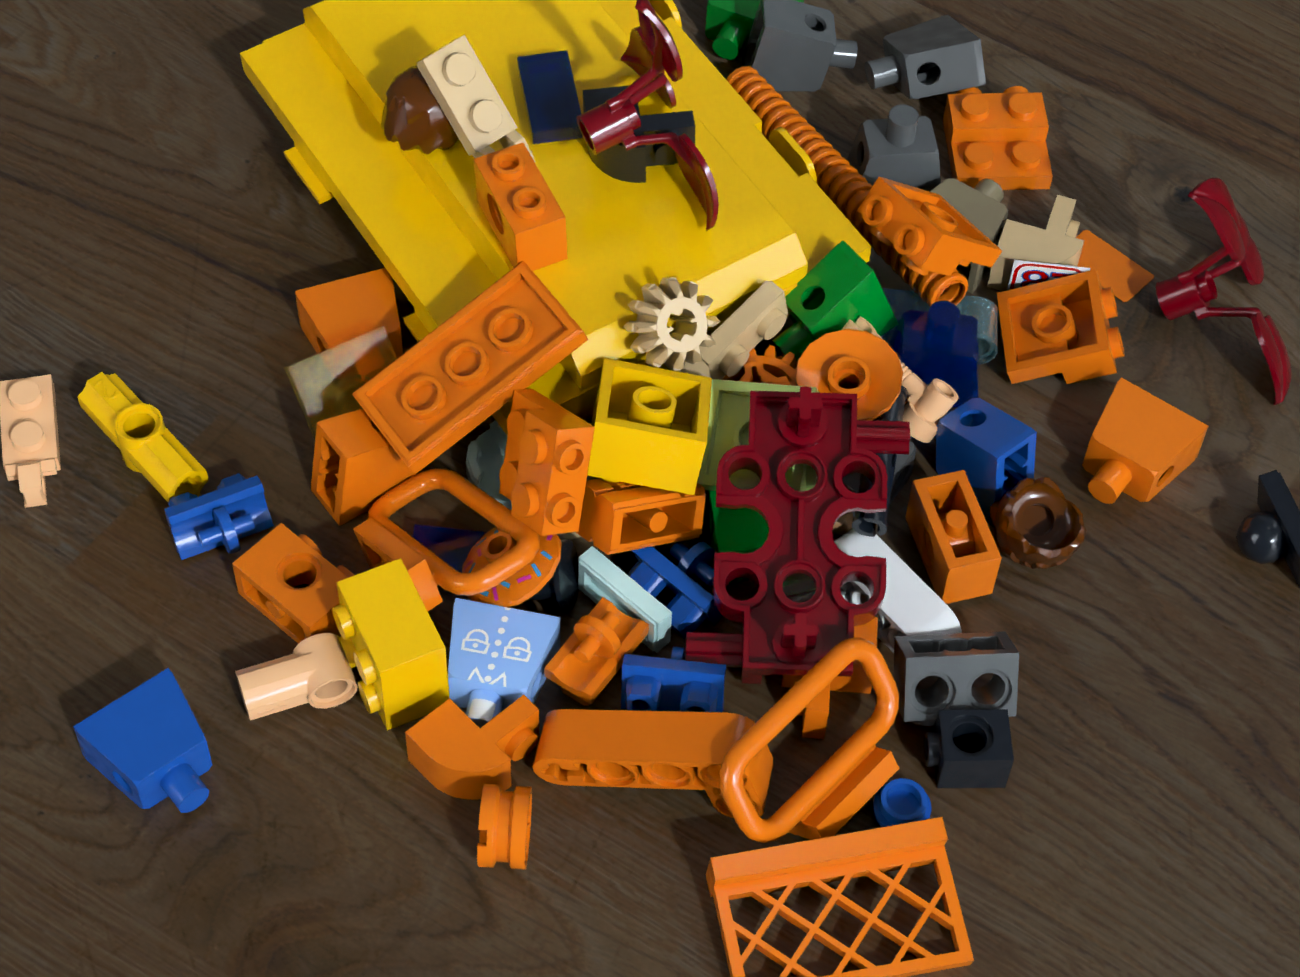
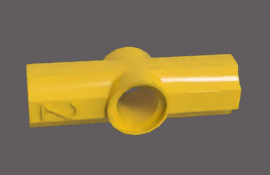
(141, 437)

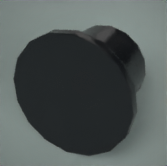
(564, 583)

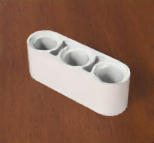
(908, 602)

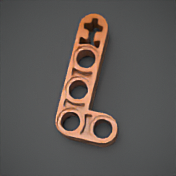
(648, 751)

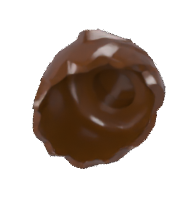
(415, 116)
(1037, 524)

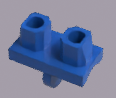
(218, 517)
(691, 601)
(672, 684)

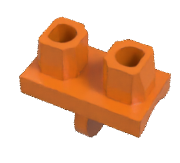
(595, 651)

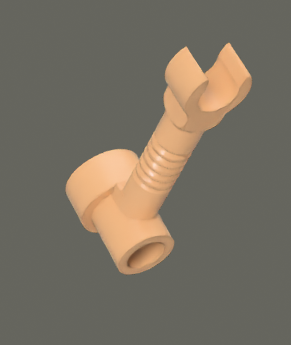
(925, 402)

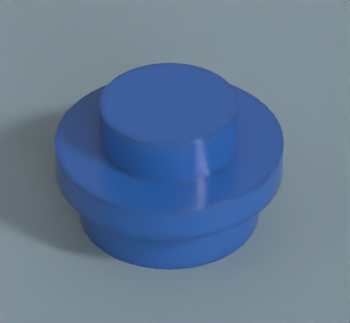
(901, 803)

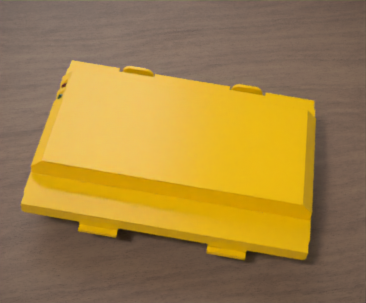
(423, 208)

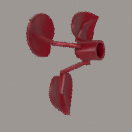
(613, 122)
(1195, 288)

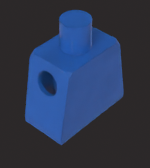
(988, 446)
(149, 745)

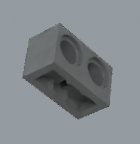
(957, 663)

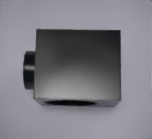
(984, 732)

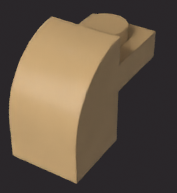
(1034, 244)

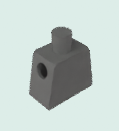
(796, 45)
(929, 59)
(898, 149)

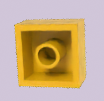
(650, 426)
(392, 644)

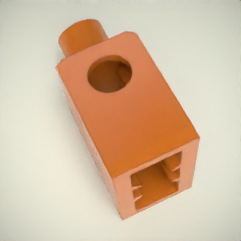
(349, 308)
(1139, 445)
(353, 465)

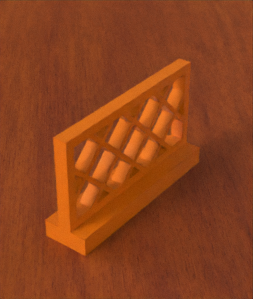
(837, 859)

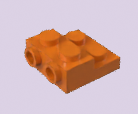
(998, 138)
(924, 229)
(1060, 329)
(545, 463)

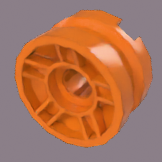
(504, 826)

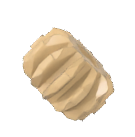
(690, 320)

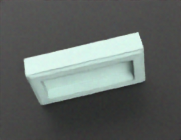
(602, 578)

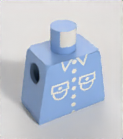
(498, 656)

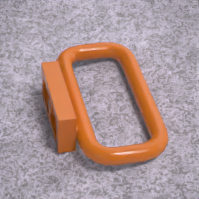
(385, 541)
(844, 779)

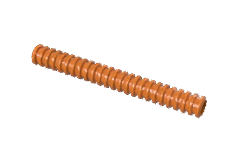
(838, 181)

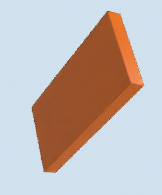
(469, 367)

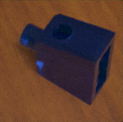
(941, 347)

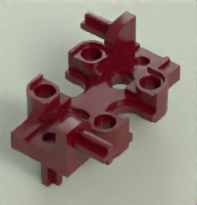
(827, 436)

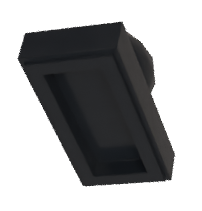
(1275, 529)

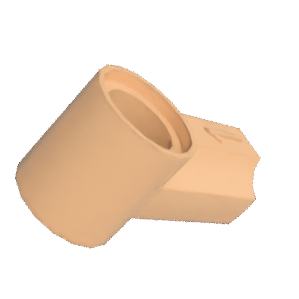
(312, 675)

